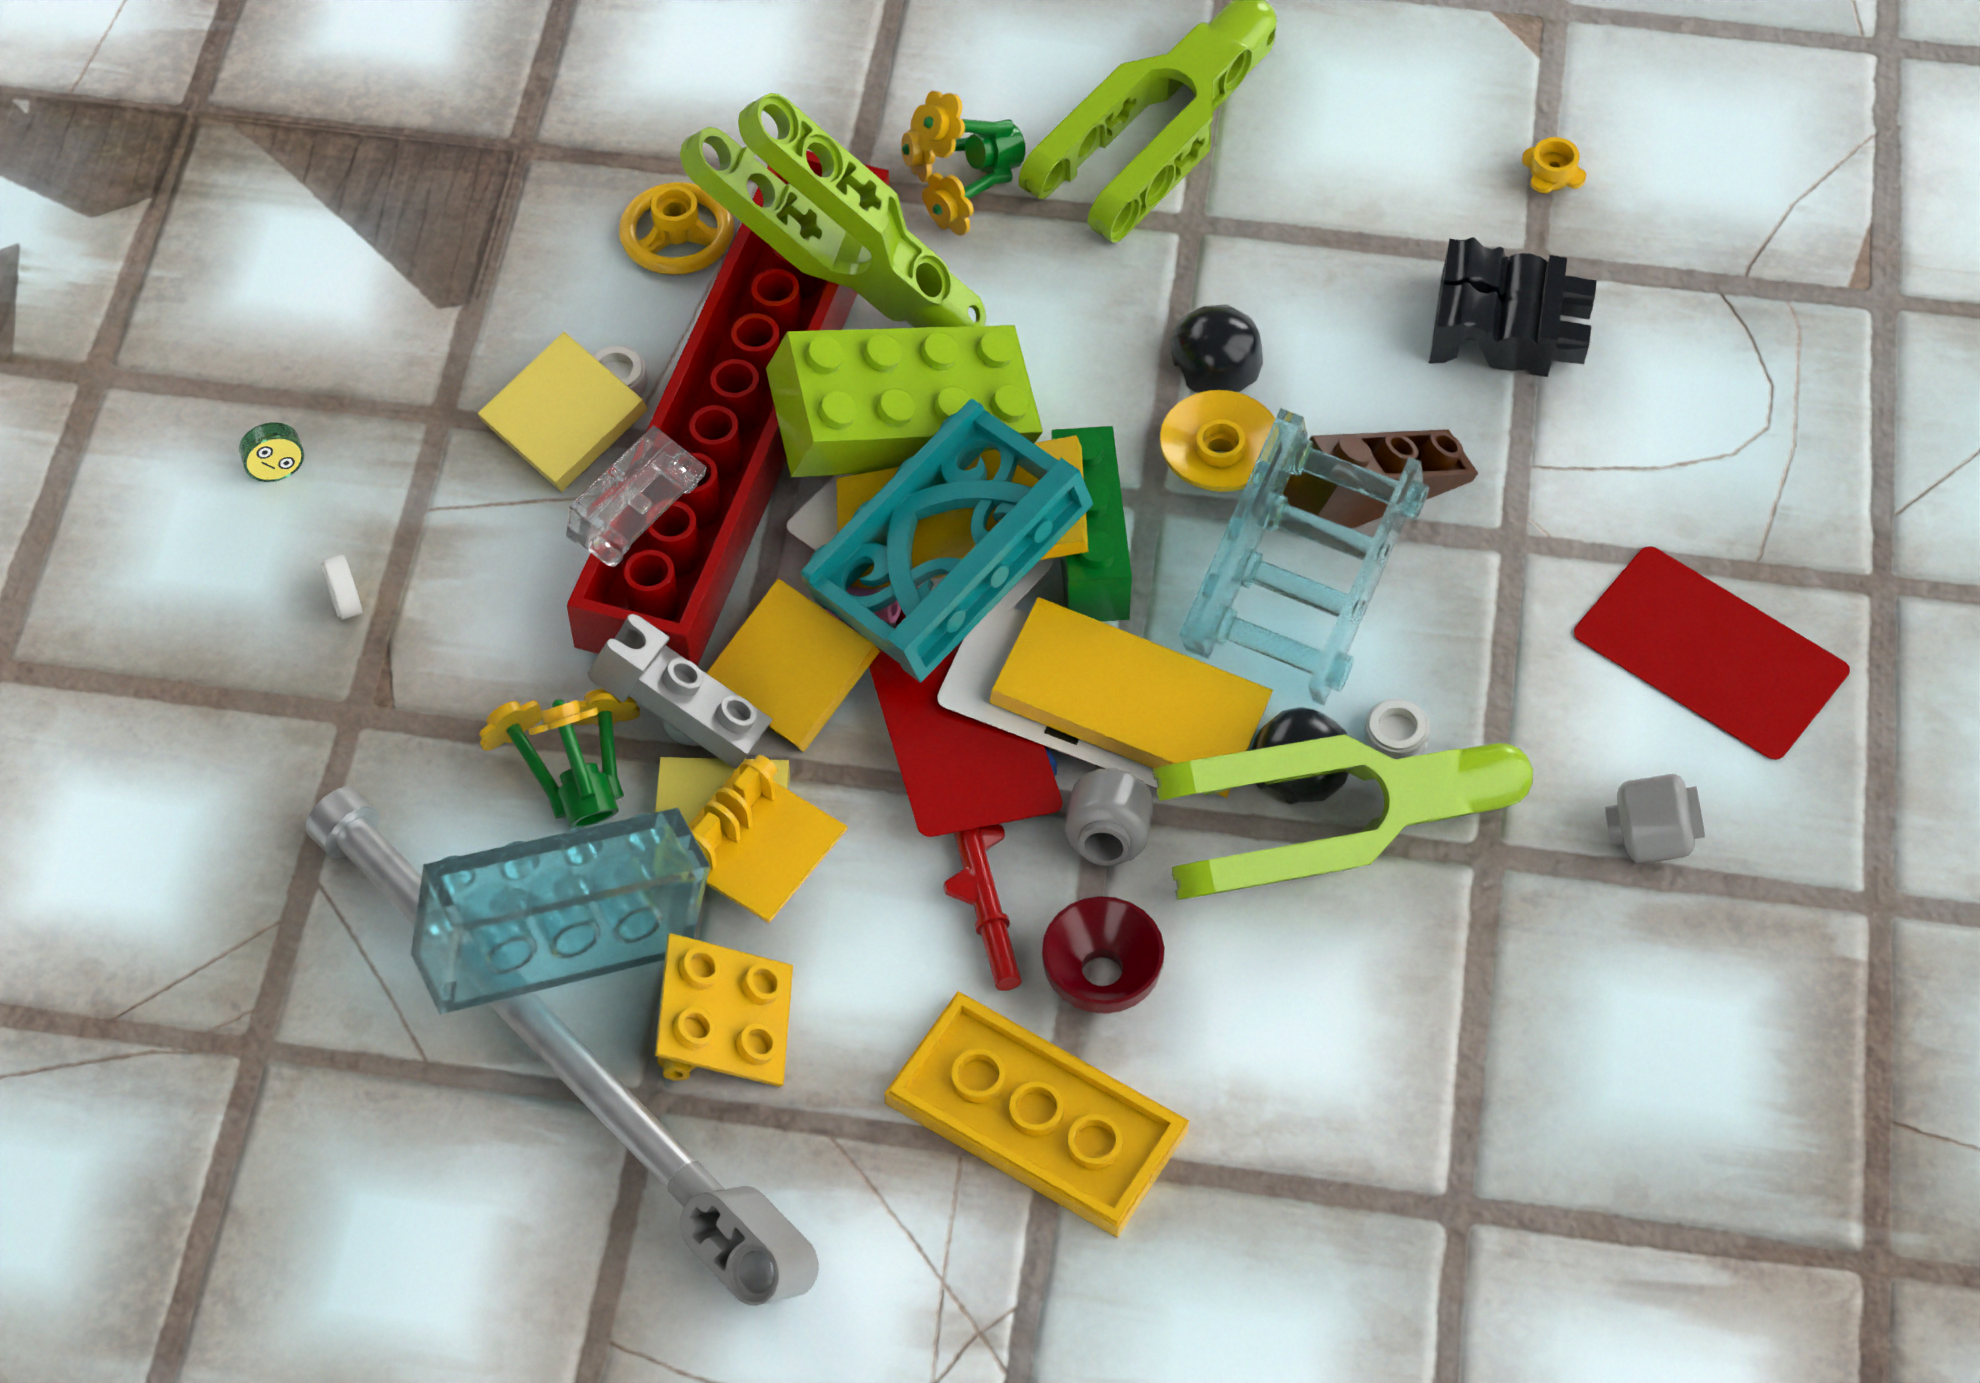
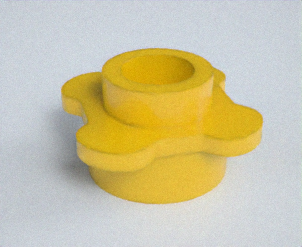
(1554, 165)

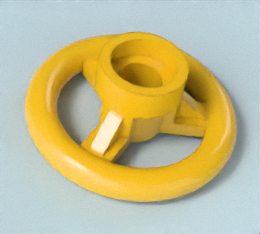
(675, 222)

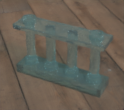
(1265, 508)

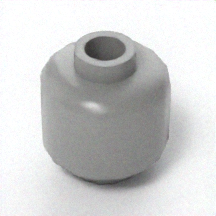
(1109, 816)
(1656, 818)

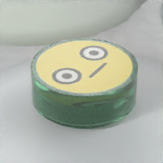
(271, 452)

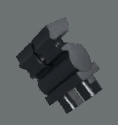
(1511, 308)

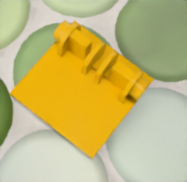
(761, 838)
(722, 1012)

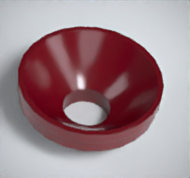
(1106, 930)

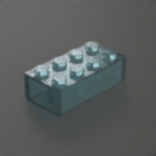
(556, 909)

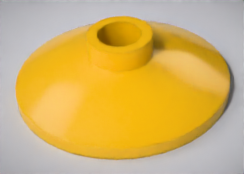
(1213, 423)

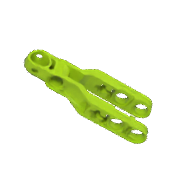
(1209, 61)
(830, 225)
(1413, 791)

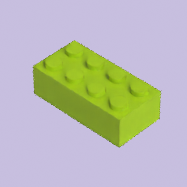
(881, 394)

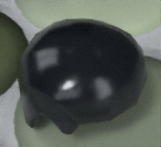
(1217, 349)
(1298, 726)

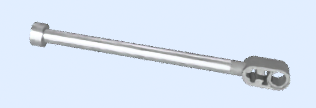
(727, 1229)

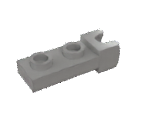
(677, 691)

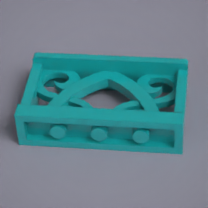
(932, 484)

